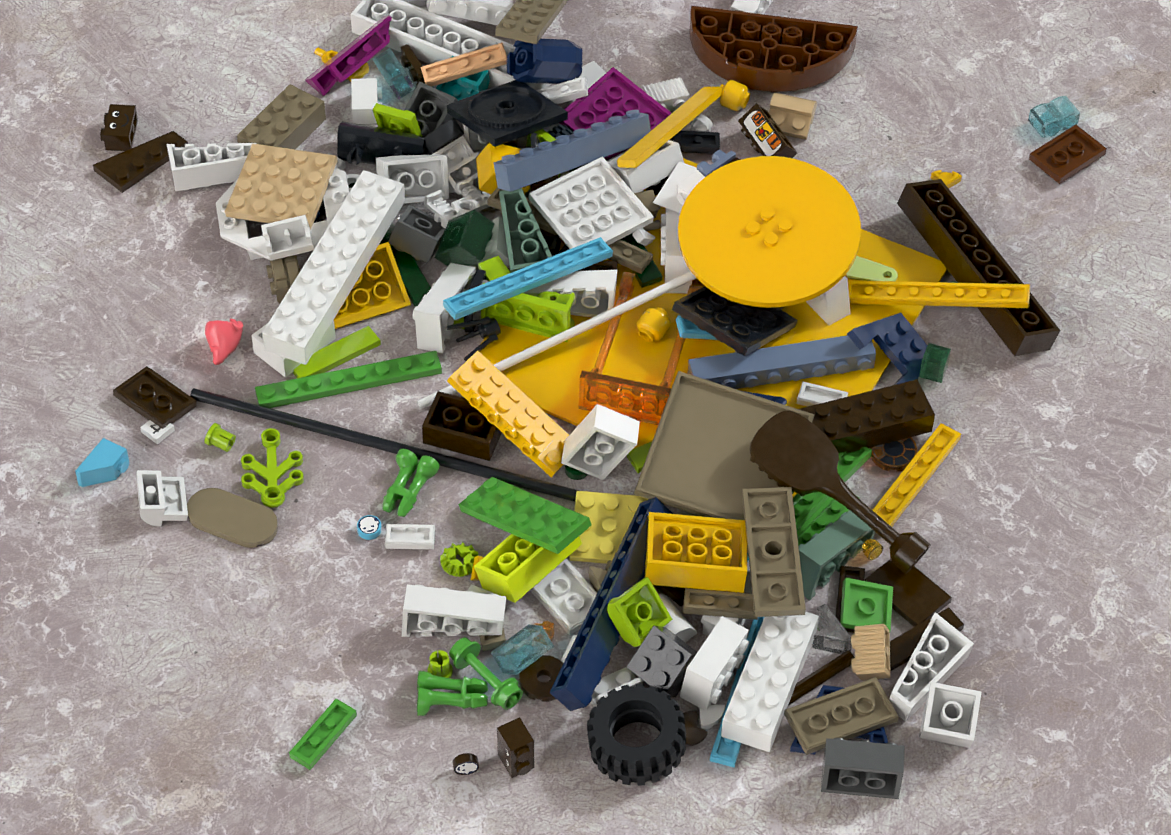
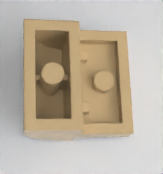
(793, 114)

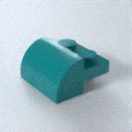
(466, 86)

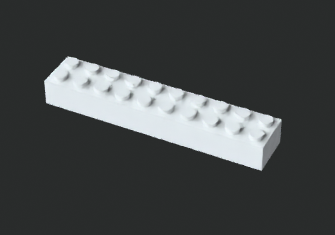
(429, 35)
(333, 267)

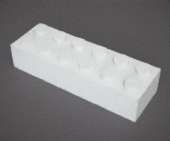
(769, 680)

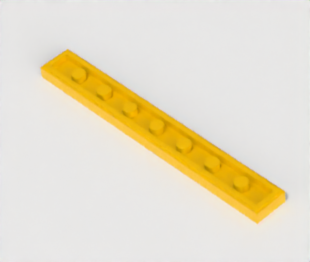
(669, 127)
(939, 294)

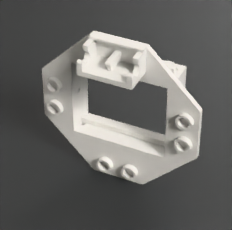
(284, 236)

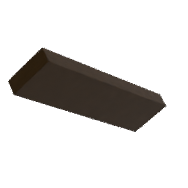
(905, 644)

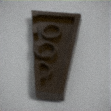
(138, 162)

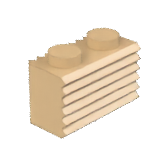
(871, 651)

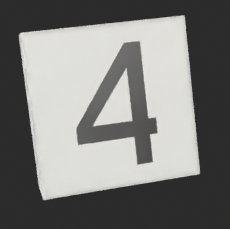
(156, 433)

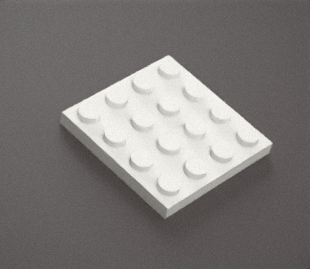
(591, 205)

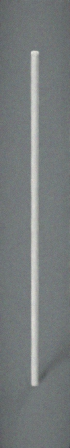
(576, 330)

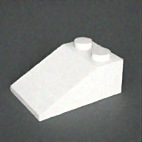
(418, 173)

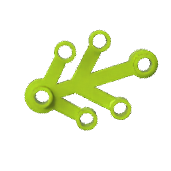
(271, 440)

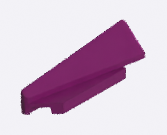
(351, 57)

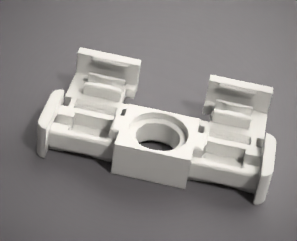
(472, 200)

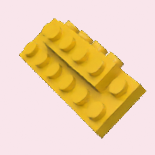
(511, 412)

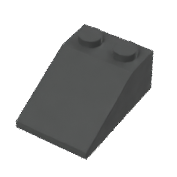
(430, 108)

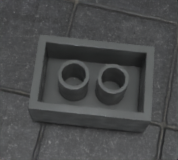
(862, 768)

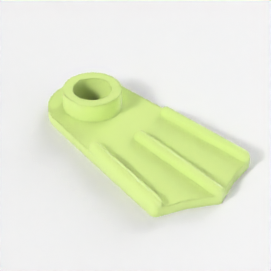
(871, 271)

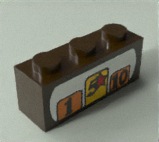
(765, 133)

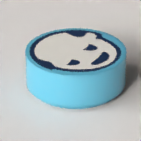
(369, 527)

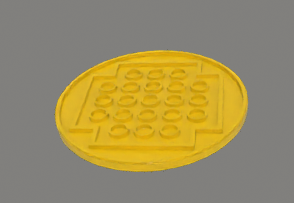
(769, 231)

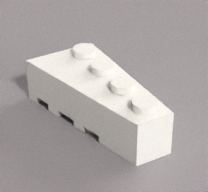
(207, 165)

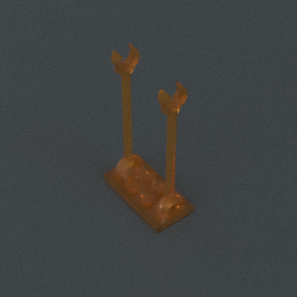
(628, 397)

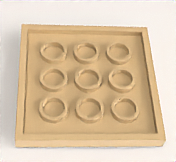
(280, 184)

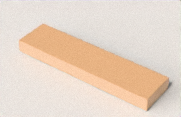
(464, 65)

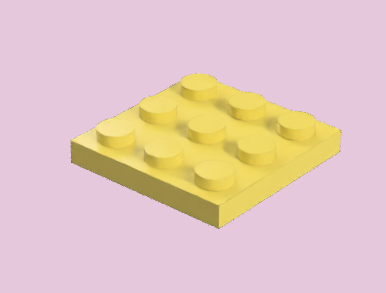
(610, 520)

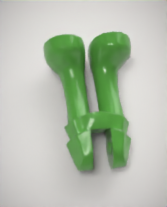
(408, 463)
(470, 692)

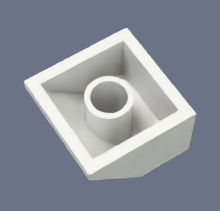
(950, 715)

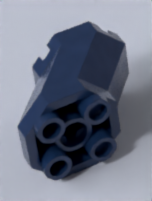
(545, 62)

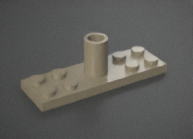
(773, 552)

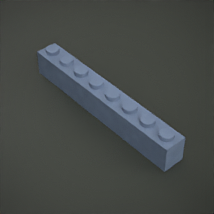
(571, 150)
(784, 363)

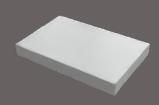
(565, 596)

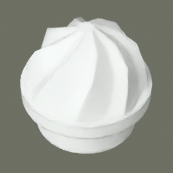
(701, 123)

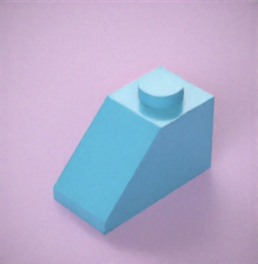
(103, 464)

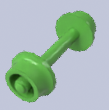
(506, 693)

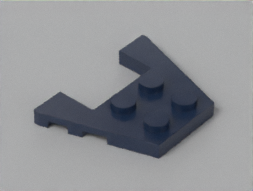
(897, 341)

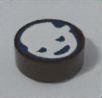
(465, 764)

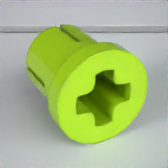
(219, 437)
(439, 662)

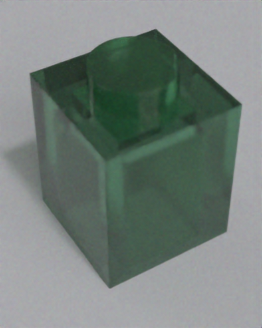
(935, 363)

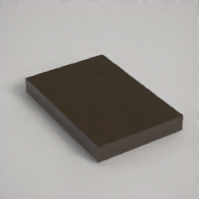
(154, 397)
(914, 594)

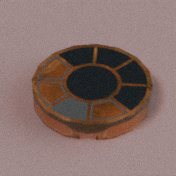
(894, 455)

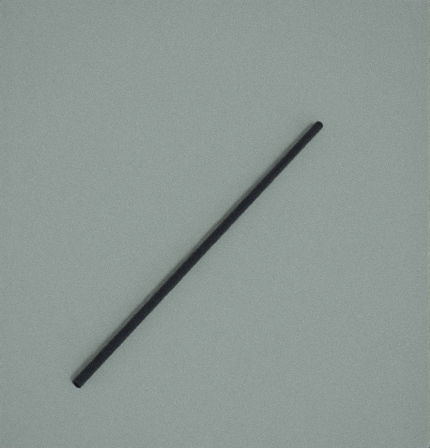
(382, 444)

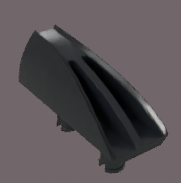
(366, 143)

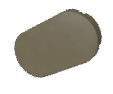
(232, 517)

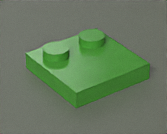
(865, 604)

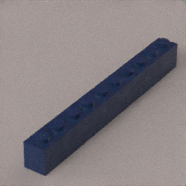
(598, 633)

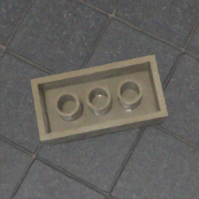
(285, 120)

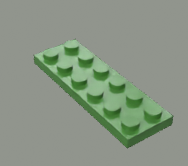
(525, 515)

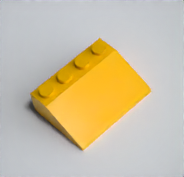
(376, 290)
(696, 552)

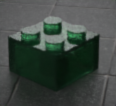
(465, 239)

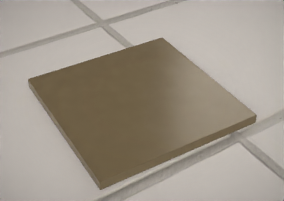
(704, 448)

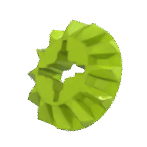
(454, 566)

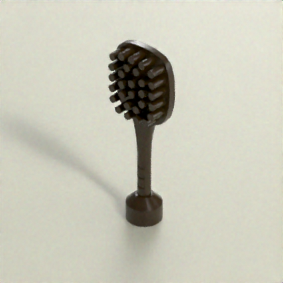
(805, 459)

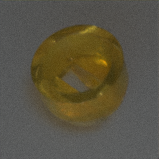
(872, 549)

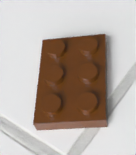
(1067, 154)

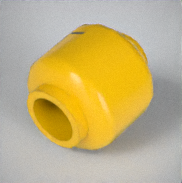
(734, 95)
(653, 324)

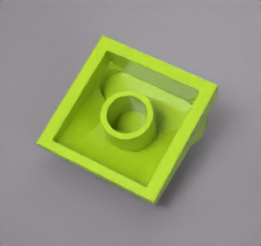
(637, 612)

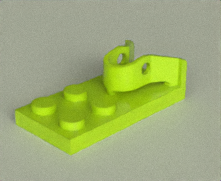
(534, 313)

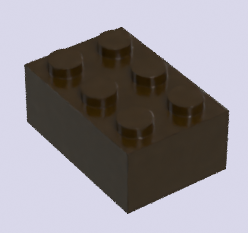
(459, 427)

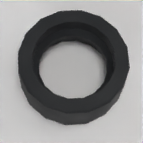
(442, 136)

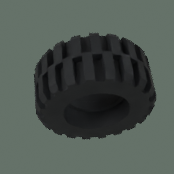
(642, 762)

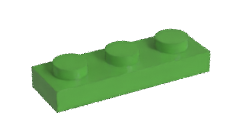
(323, 734)

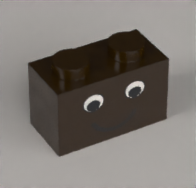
(119, 127)
(515, 747)

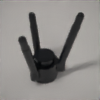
(488, 329)

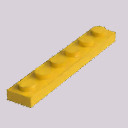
(917, 474)

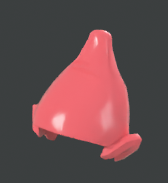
(223, 338)

